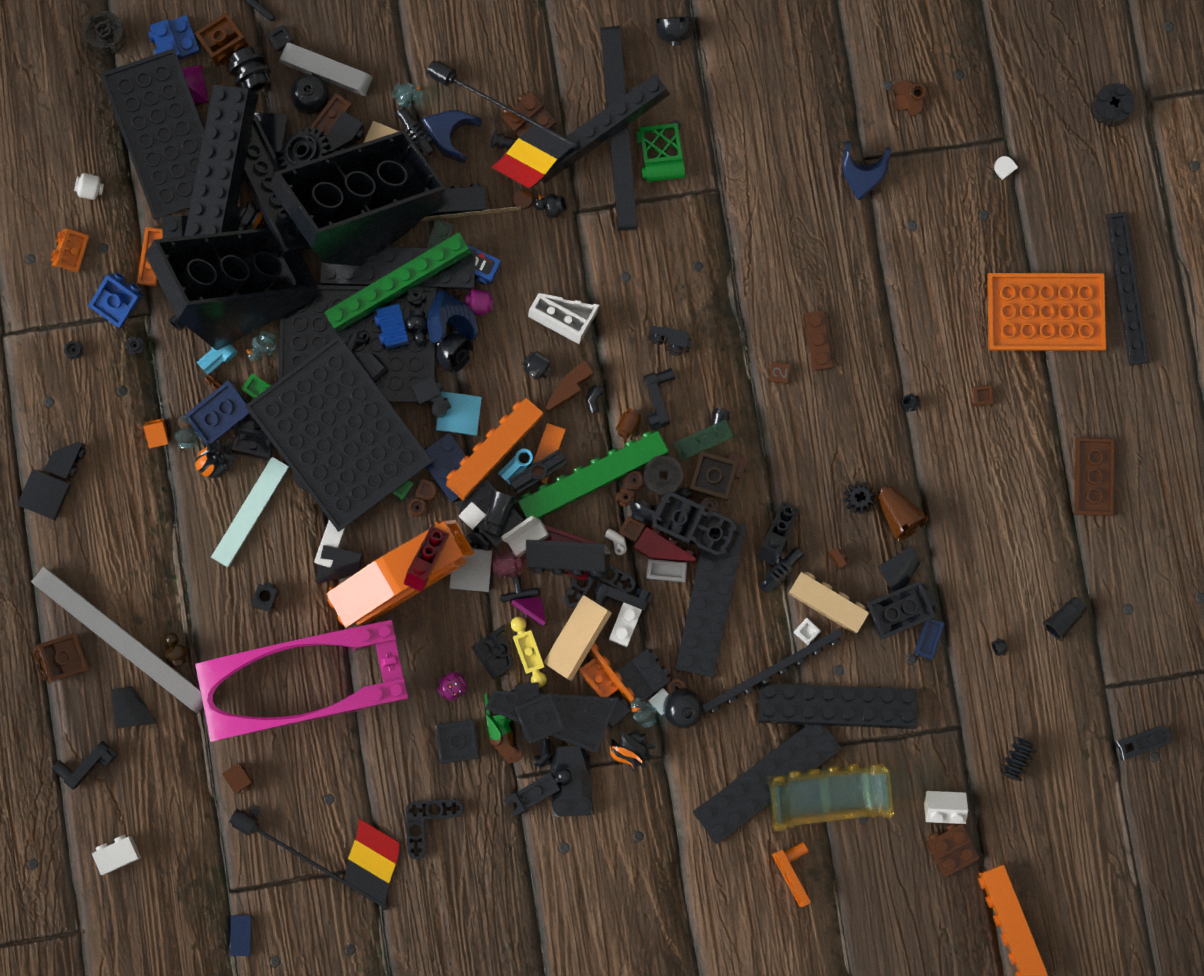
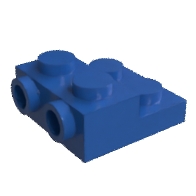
(175, 35)
(116, 299)

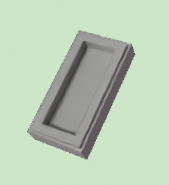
(666, 570)

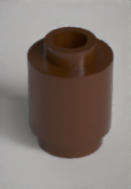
(628, 423)

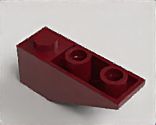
(658, 548)
(426, 559)

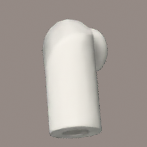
(618, 540)

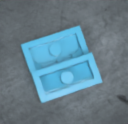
(463, 415)

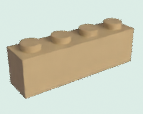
(828, 603)

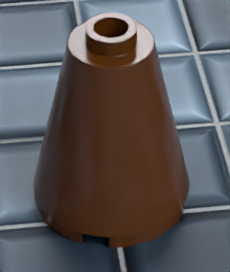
(900, 513)

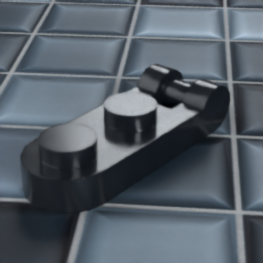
(1143, 742)

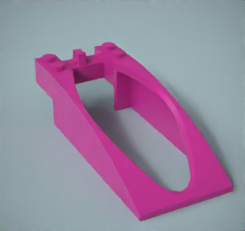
(393, 689)

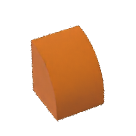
(156, 433)

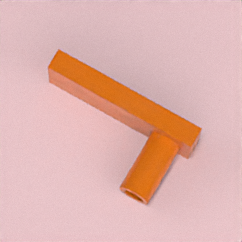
(783, 862)

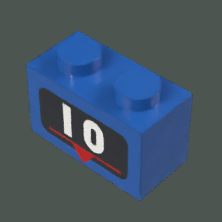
(485, 267)

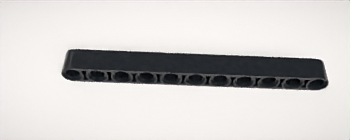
(621, 140)

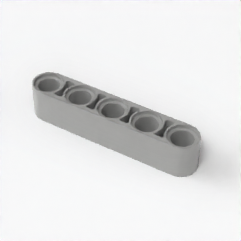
(326, 69)

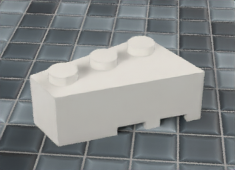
(563, 315)

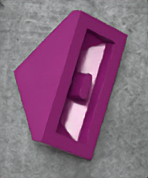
(196, 84)
(532, 608)

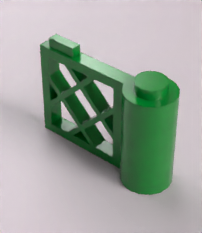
(661, 167)

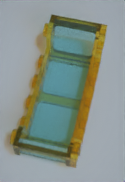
(830, 795)

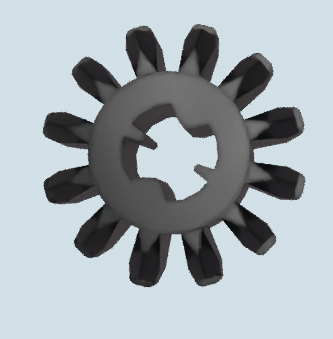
(864, 504)

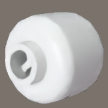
(88, 186)

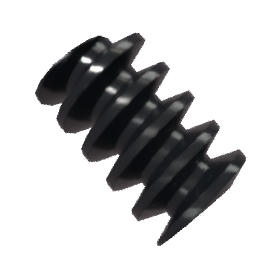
(1018, 759)

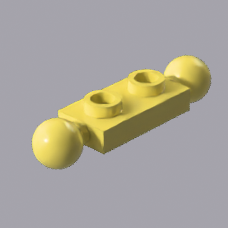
(528, 651)

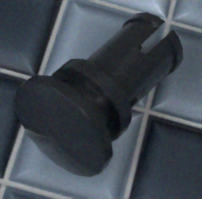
(501, 140)

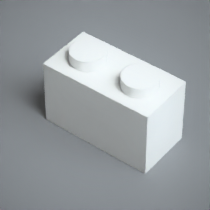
(625, 625)
(946, 807)
(116, 855)

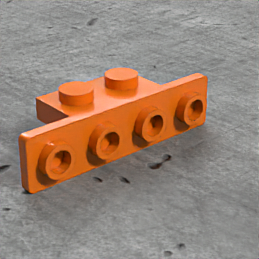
(602, 677)

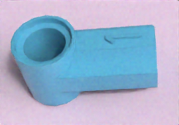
(215, 358)
(515, 467)

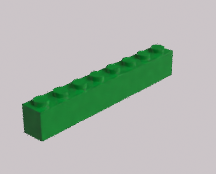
(398, 282)
(593, 477)

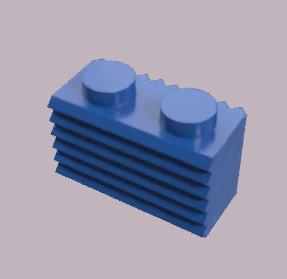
(392, 326)

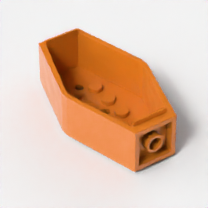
(381, 583)

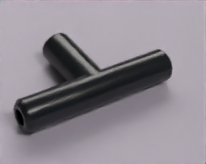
(519, 592)

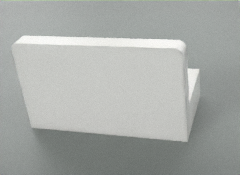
(529, 529)

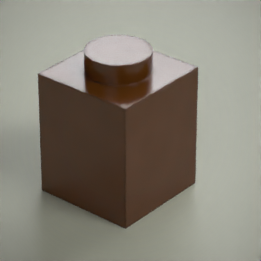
(238, 779)

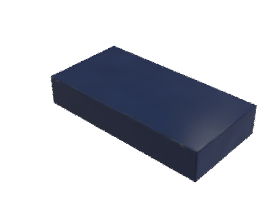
(929, 638)
(240, 935)

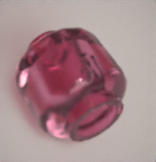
(506, 565)

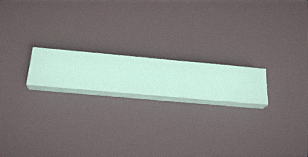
(250, 512)

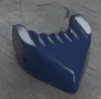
(443, 125)
(863, 177)
(450, 310)

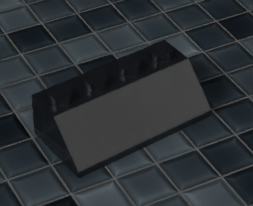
(568, 558)

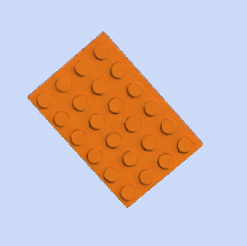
(1046, 312)

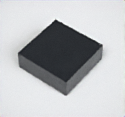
(280, 37)

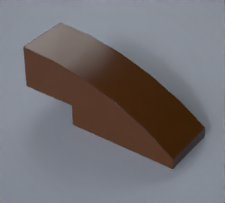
(568, 387)

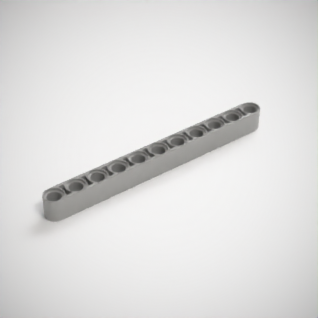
(119, 639)

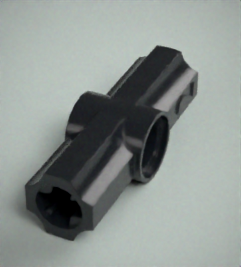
(527, 479)

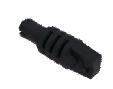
(415, 131)
(781, 570)

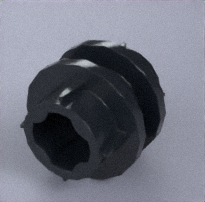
(249, 67)

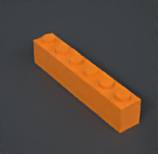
(494, 448)
(1011, 921)

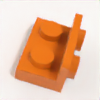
(69, 250)

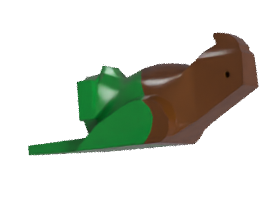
(502, 736)

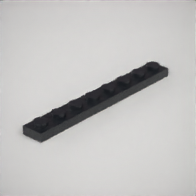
(780, 667)

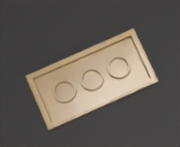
(577, 637)

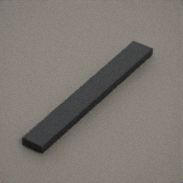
(1127, 288)

